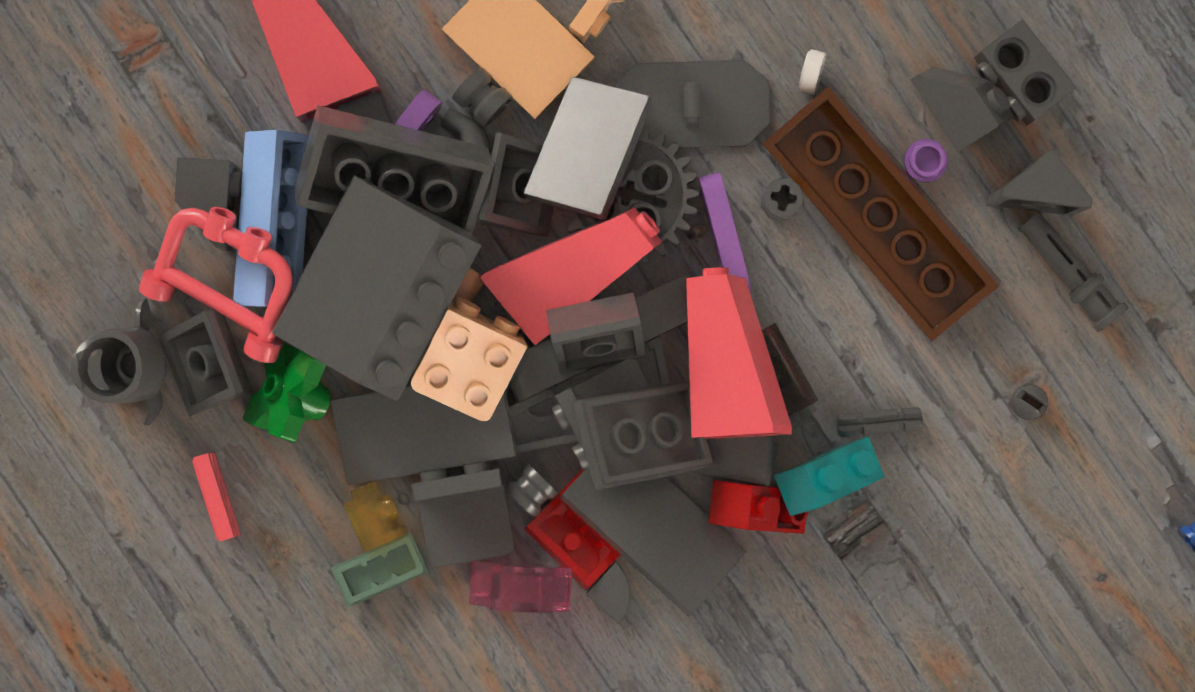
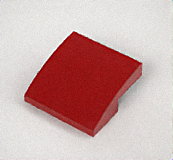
(572, 540)

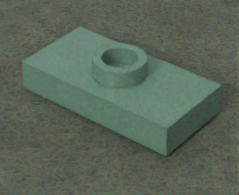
(379, 569)

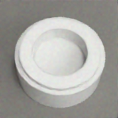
(812, 71)

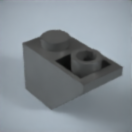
(208, 185)

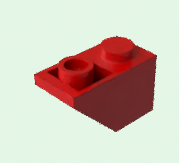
(752, 508)

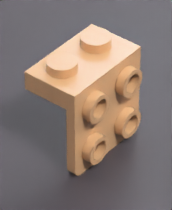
(469, 360)

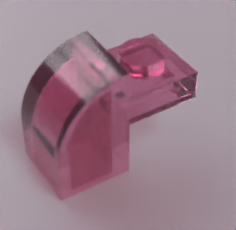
(520, 587)

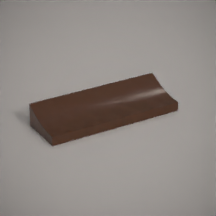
(882, 213)

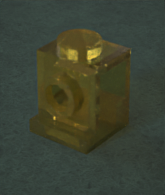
(373, 517)

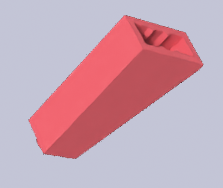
(312, 56)
(570, 269)
(729, 362)

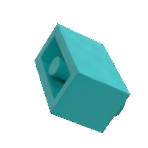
(829, 476)

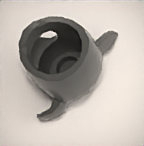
(126, 366)

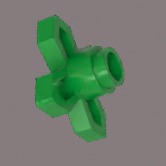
(289, 395)

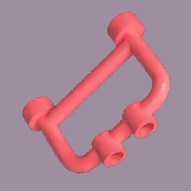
(253, 246)

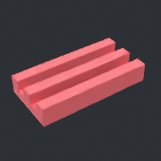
(216, 496)

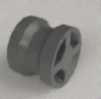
(531, 490)

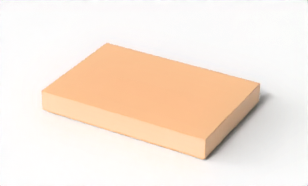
(520, 49)

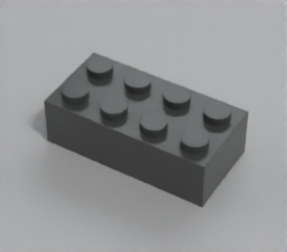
(415, 165)

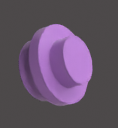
(925, 160)

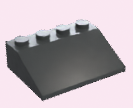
(376, 287)

